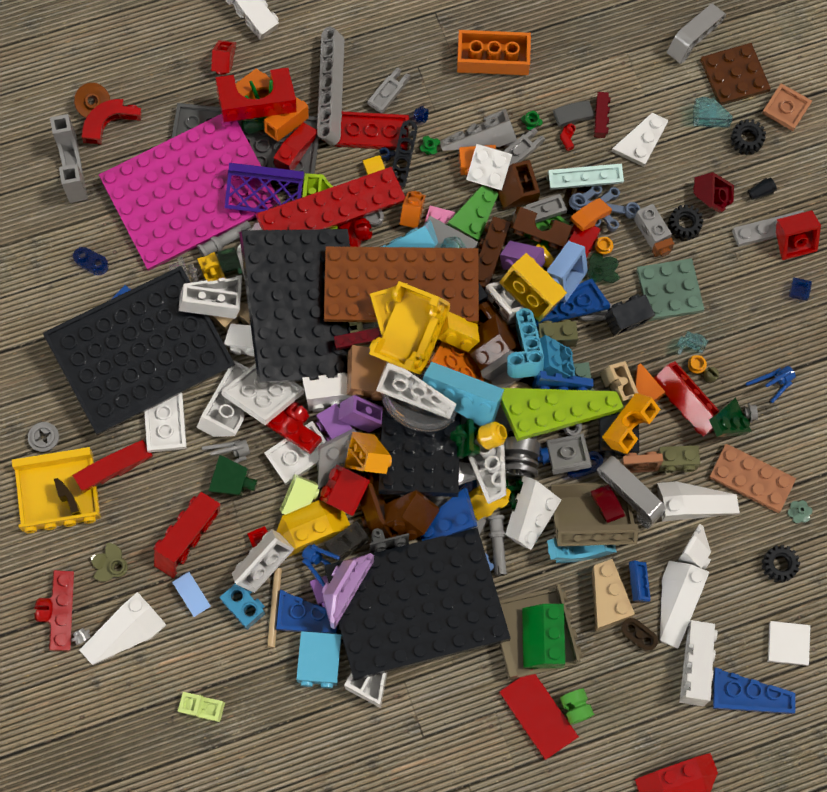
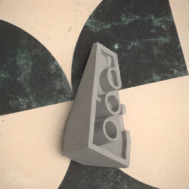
(493, 131)

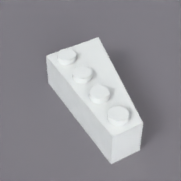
(258, 16)
(326, 391)
(698, 663)

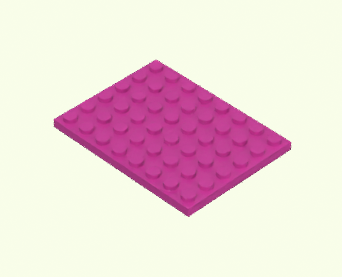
(178, 190)

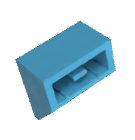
(557, 358)

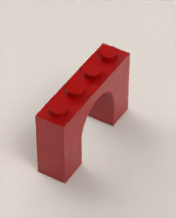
(237, 107)

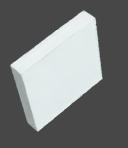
(789, 643)

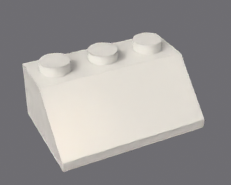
(262, 561)

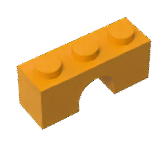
(638, 410)

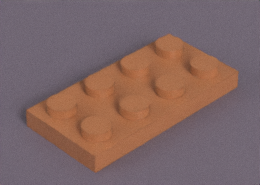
(752, 478)

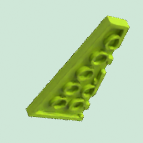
(547, 410)

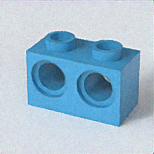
(238, 608)

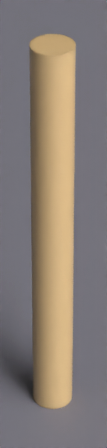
(274, 608)

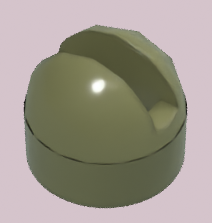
(708, 377)

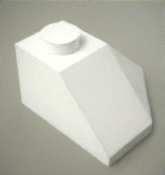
(697, 549)

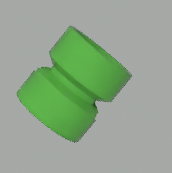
(577, 707)

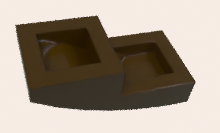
(65, 495)

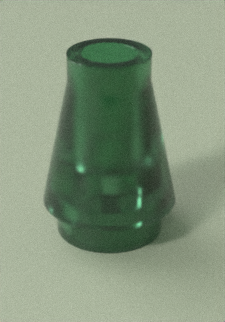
(253, 125)

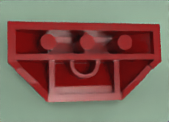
(687, 776)

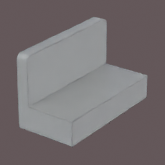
(497, 372)

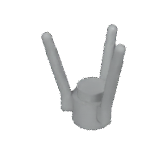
(239, 449)

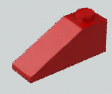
(295, 147)

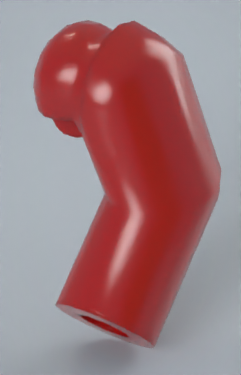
(566, 136)

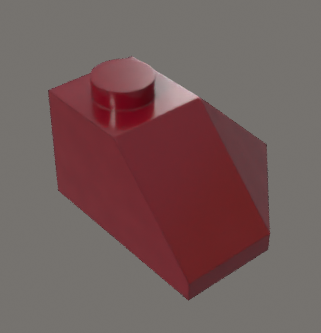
(714, 191)

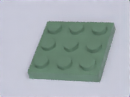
(671, 288)

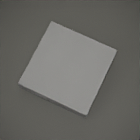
(568, 454)

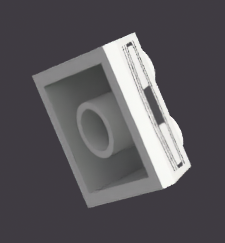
(503, 302)

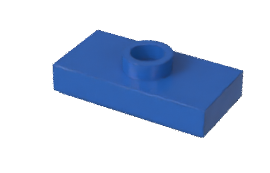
(639, 581)

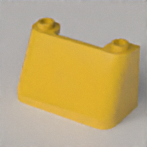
(411, 328)

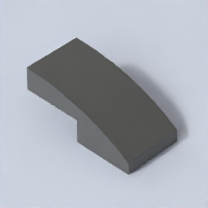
(573, 112)

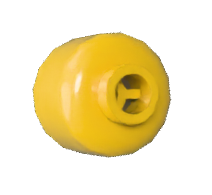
(491, 435)

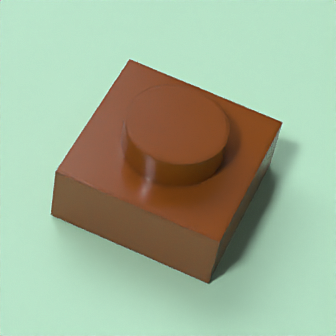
(663, 247)

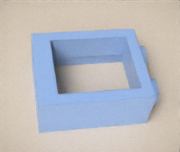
(569, 267)

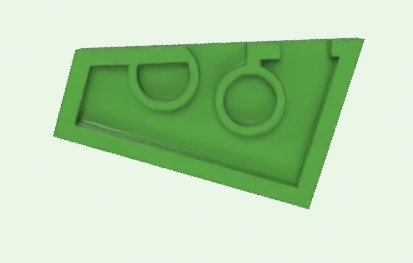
(474, 213)

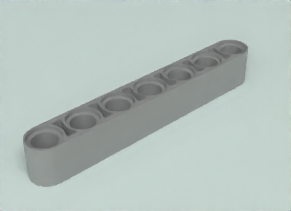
(330, 86)

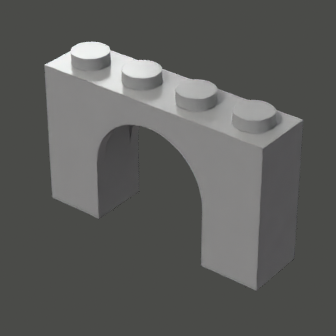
(71, 170)

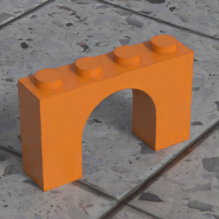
(277, 125)

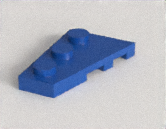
(557, 381)

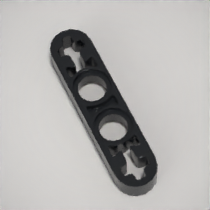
(405, 155)

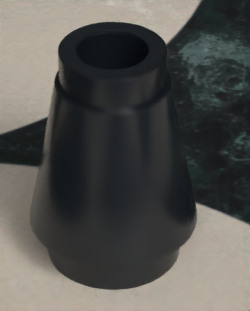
(763, 188)

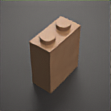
(364, 373)

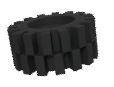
(752, 128)
(681, 231)
(785, 552)

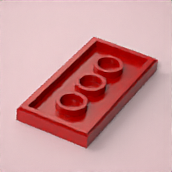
(371, 130)
(538, 715)

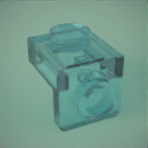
(693, 341)

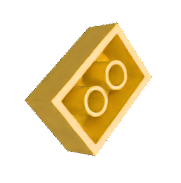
(533, 287)

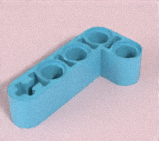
(531, 359)

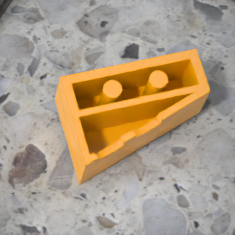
(367, 454)

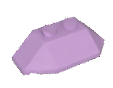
(344, 585)

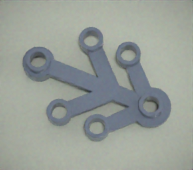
(584, 198)

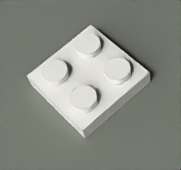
(489, 166)

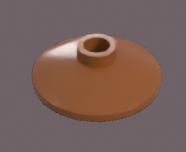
(86, 91)

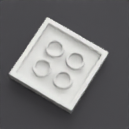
(261, 400)

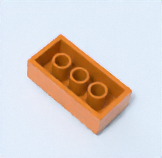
(493, 52)

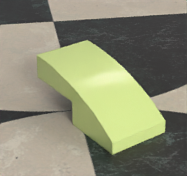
(201, 707)

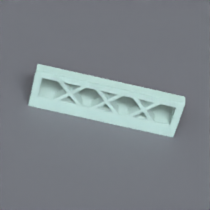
(585, 176)

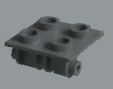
(379, 542)

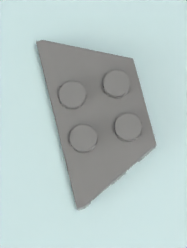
(332, 453)

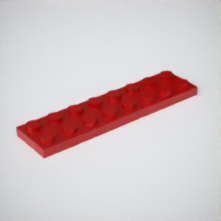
(336, 204)

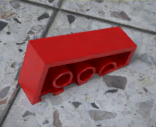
(185, 533)

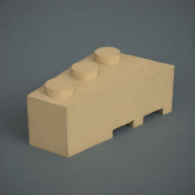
(609, 595)

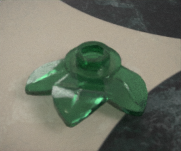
(604, 267)

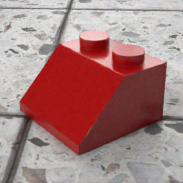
(798, 234)
(344, 489)

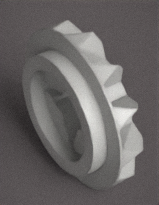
(34, 436)

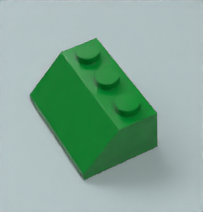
(543, 636)

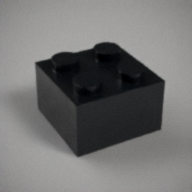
(629, 315)

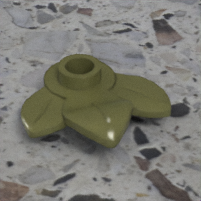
(107, 562)

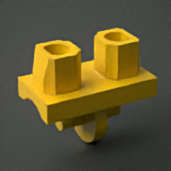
(211, 267)

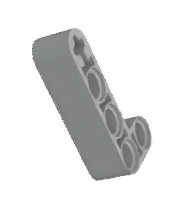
(694, 32)
(632, 491)

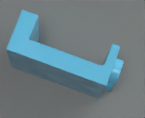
(318, 659)

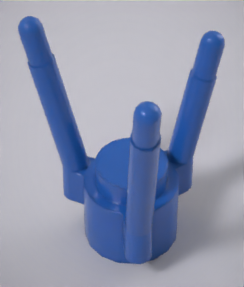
(782, 376)
(313, 555)

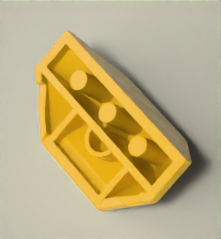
(312, 525)

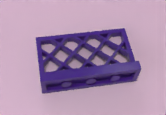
(260, 173)

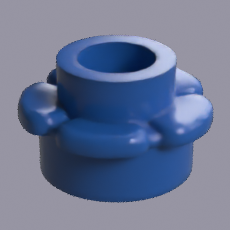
(543, 456)

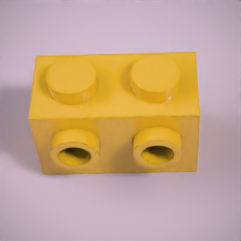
(459, 332)

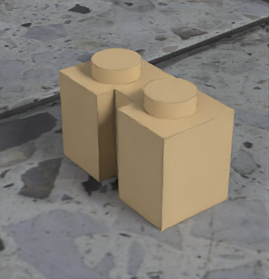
(619, 380)

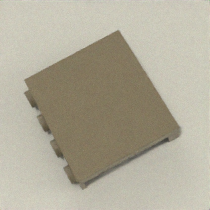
(580, 522)
(513, 650)

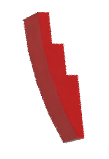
(112, 465)

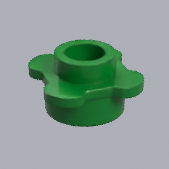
(532, 115)
(430, 150)

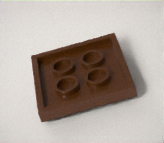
(735, 74)

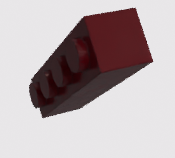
(601, 114)
(356, 338)

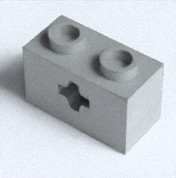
(652, 225)

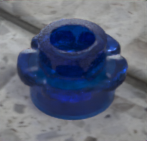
(421, 114)

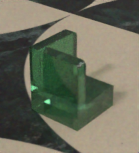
(229, 260)

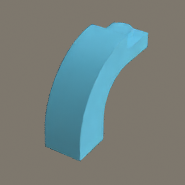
(569, 554)

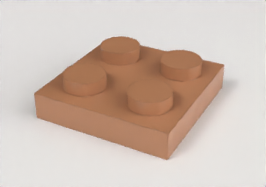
(787, 107)
(642, 463)

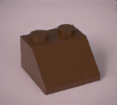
(493, 343)
(410, 514)

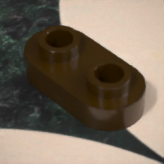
(639, 634)

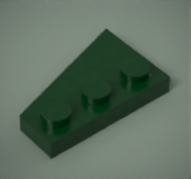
(730, 421)

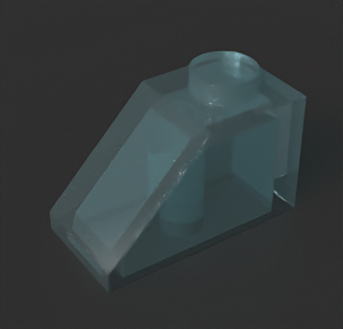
(710, 113)

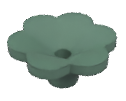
(798, 515)

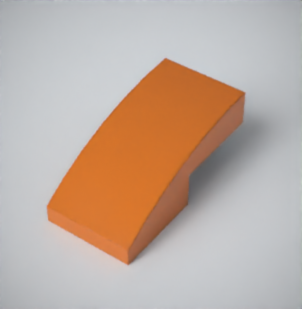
(589, 214)

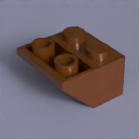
(519, 186)

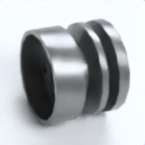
(520, 458)

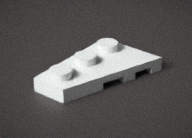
(642, 140)

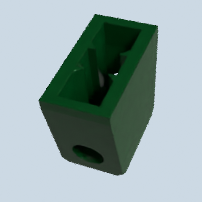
(231, 478)

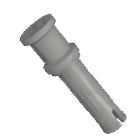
(219, 242)
(497, 535)

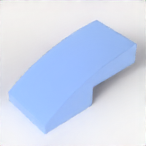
(191, 594)

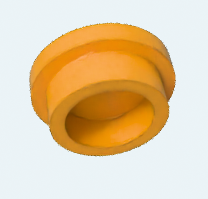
(604, 245)
(697, 364)

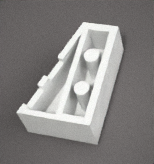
(531, 513)

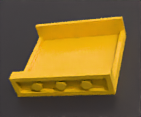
(38, 494)

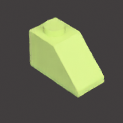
(299, 494)

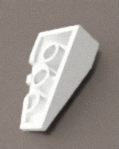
(221, 415)
(692, 501)
(126, 628)

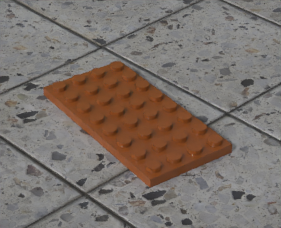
(358, 271)

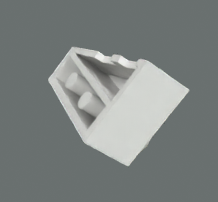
(212, 297)
(240, 339)
(368, 688)

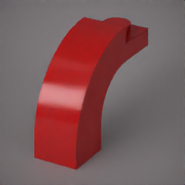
(103, 115)

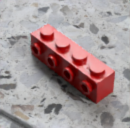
(687, 397)

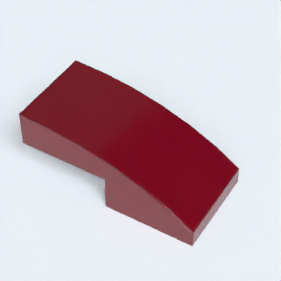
(607, 503)

